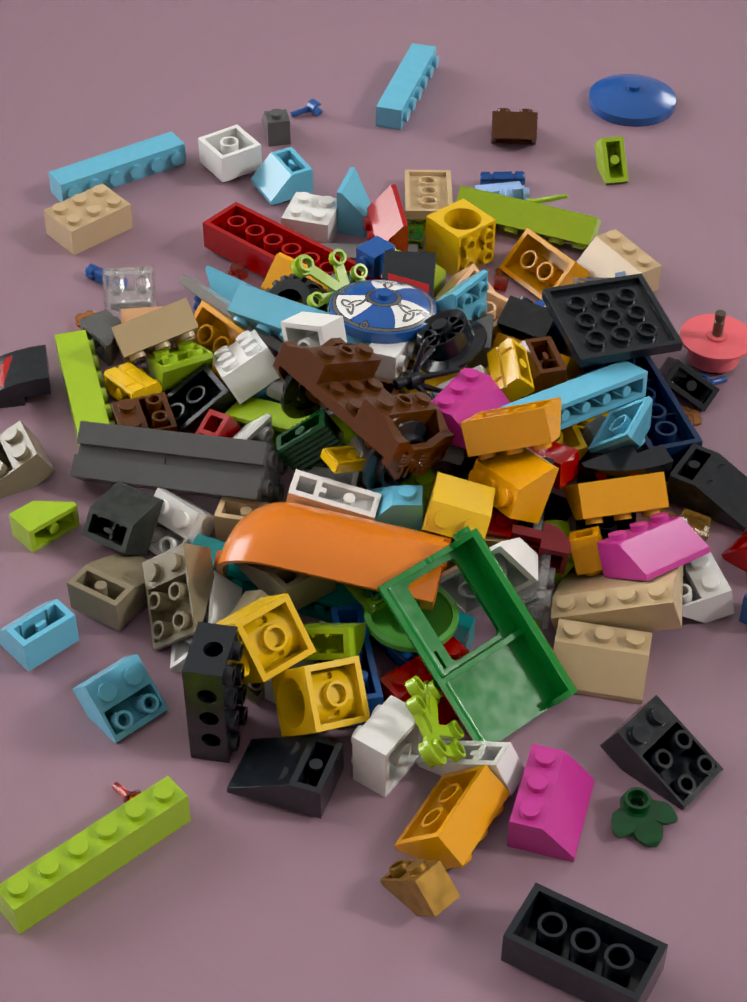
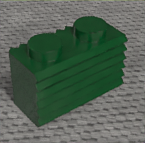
(304, 442)

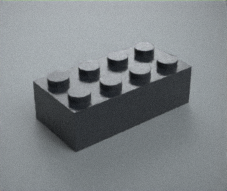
(582, 949)

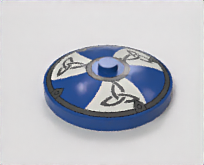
(382, 310)

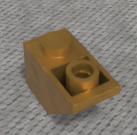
(421, 886)

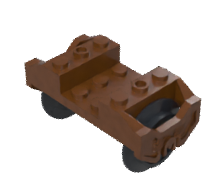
(400, 430)

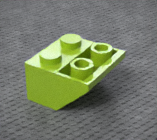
(176, 364)

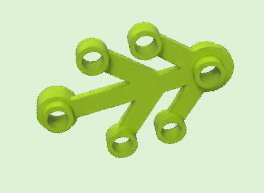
(325, 279)
(425, 713)

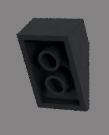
(195, 397)

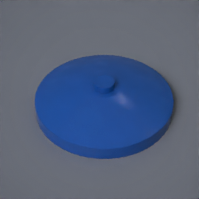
(632, 100)

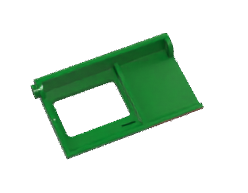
(501, 680)

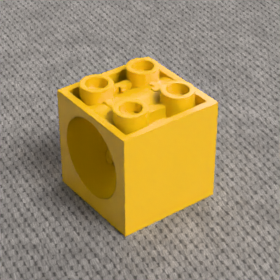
(460, 236)
(270, 637)
(320, 697)

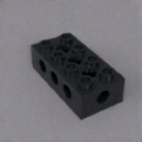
(214, 692)

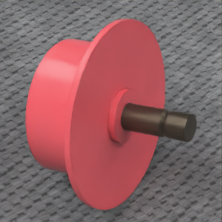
(714, 341)

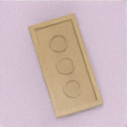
(426, 192)

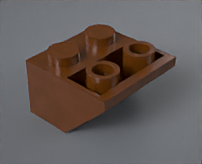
(514, 126)
(545, 363)
(145, 412)

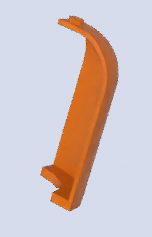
(333, 547)

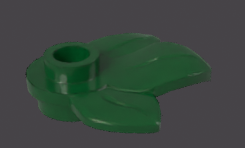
(642, 820)

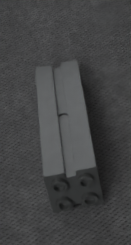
(179, 462)

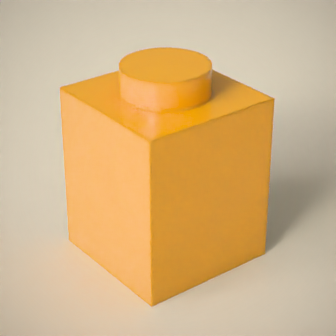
(585, 551)

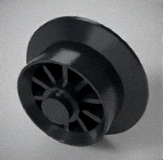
(455, 340)

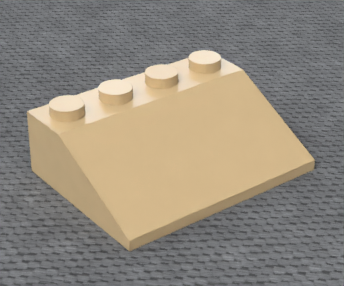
(621, 602)

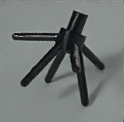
(416, 379)

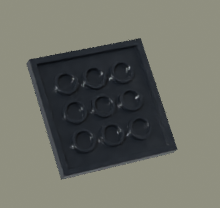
(611, 320)

